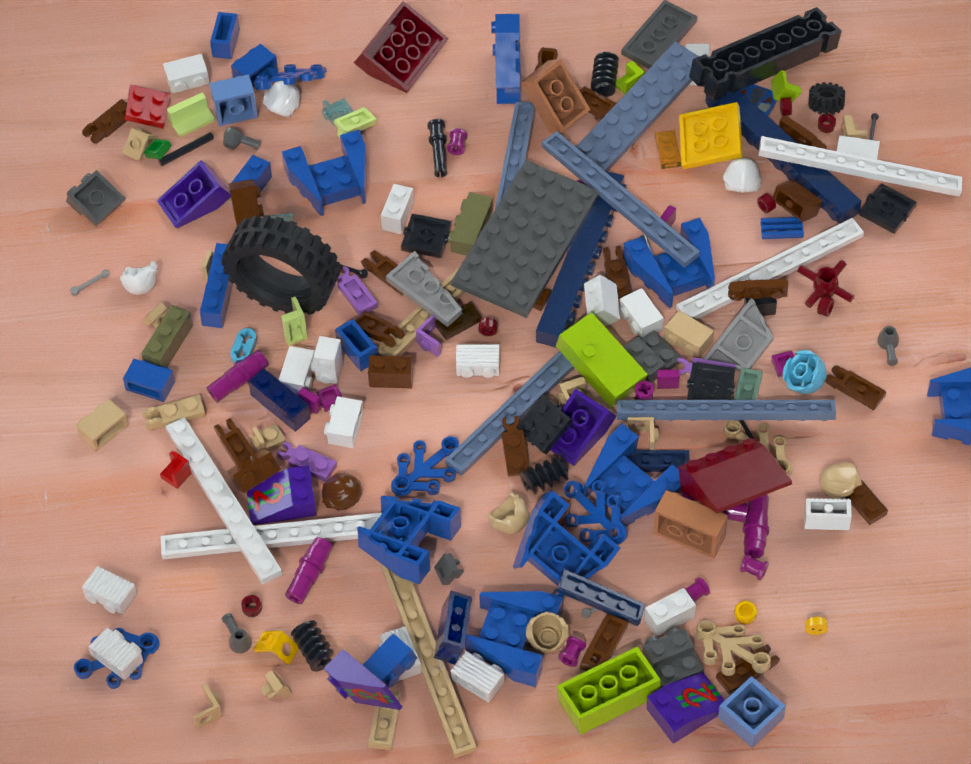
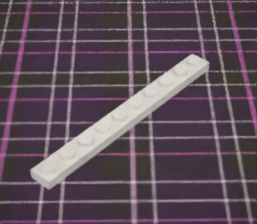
(860, 166)
(775, 267)
(224, 501)
(272, 535)

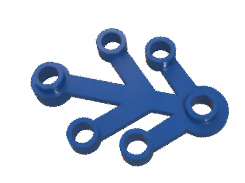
(289, 76)
(423, 470)
(598, 513)
(140, 641)

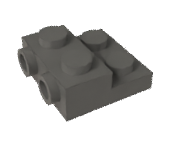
(94, 198)
(652, 354)
(672, 656)

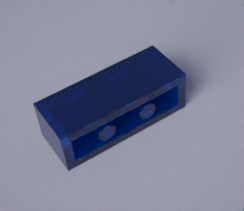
(279, 399)
(452, 627)

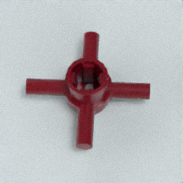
(825, 283)

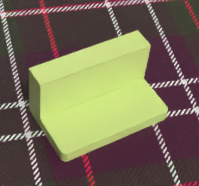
(190, 115)
(294, 324)

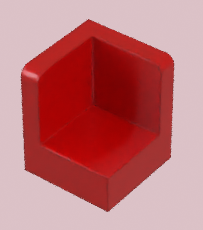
(177, 470)

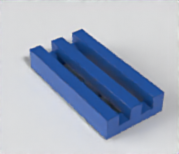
(781, 225)

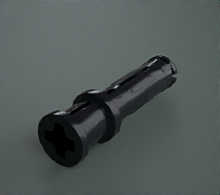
(437, 140)

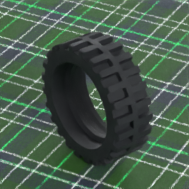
(290, 245)

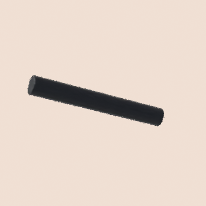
(186, 149)

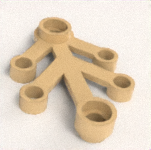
(763, 439)
(709, 633)

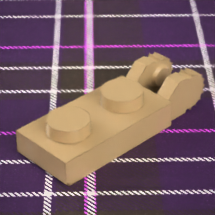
(190, 408)
(384, 726)

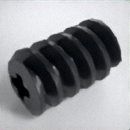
(604, 73)
(544, 474)
(312, 645)

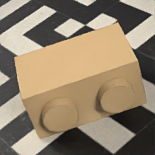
(688, 335)
(102, 424)

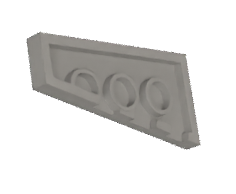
(420, 286)

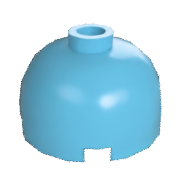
(805, 372)

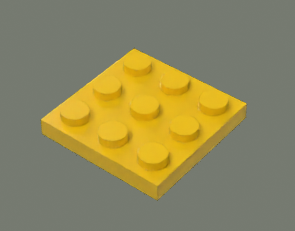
(710, 135)

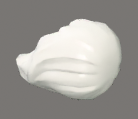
(282, 98)
(742, 176)
(138, 280)

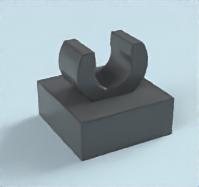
(447, 569)

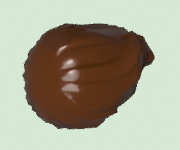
(341, 491)

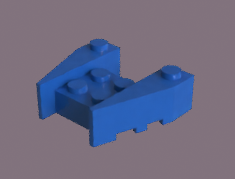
(507, 57)
(331, 179)
(664, 273)
(955, 405)
(623, 478)
(402, 528)
(555, 549)
(504, 632)

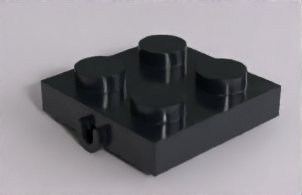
(887, 208)
(426, 235)
(710, 382)
(544, 424)

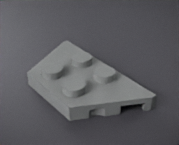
(743, 339)

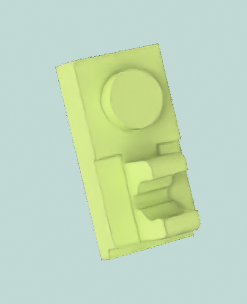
(356, 120)

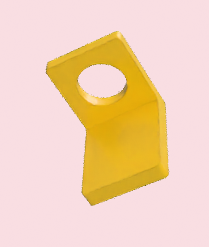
(273, 641)

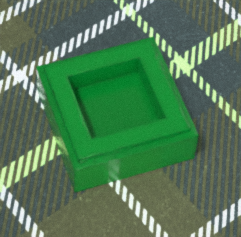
(157, 149)

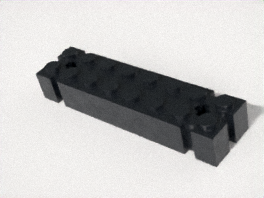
(764, 54)

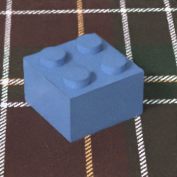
(233, 100)
(751, 711)

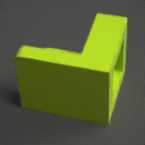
(632, 75)
(782, 89)

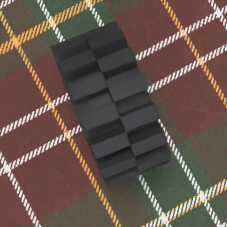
(826, 98)

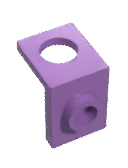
(424, 340)

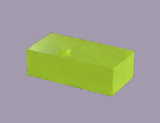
(600, 359)
(608, 690)

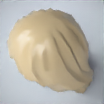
(839, 480)
(510, 516)
(547, 632)

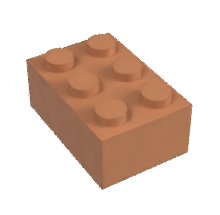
(555, 96)
(690, 524)

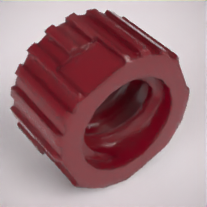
(785, 106)
(826, 118)
(766, 203)
(825, 306)
(488, 326)
(248, 600)

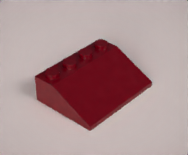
(401, 48)
(732, 476)

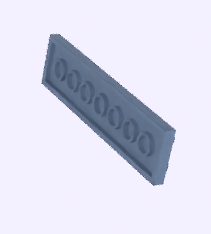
(639, 107)

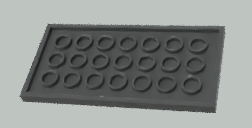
(525, 239)

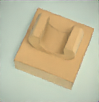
(155, 315)
(275, 686)

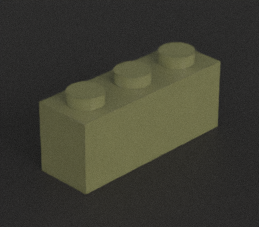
(469, 224)
(168, 337)

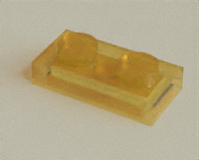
(668, 149)

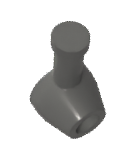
(234, 137)
(889, 343)
(237, 645)

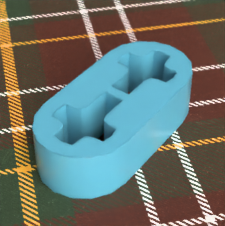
(239, 345)

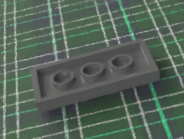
(658, 33)

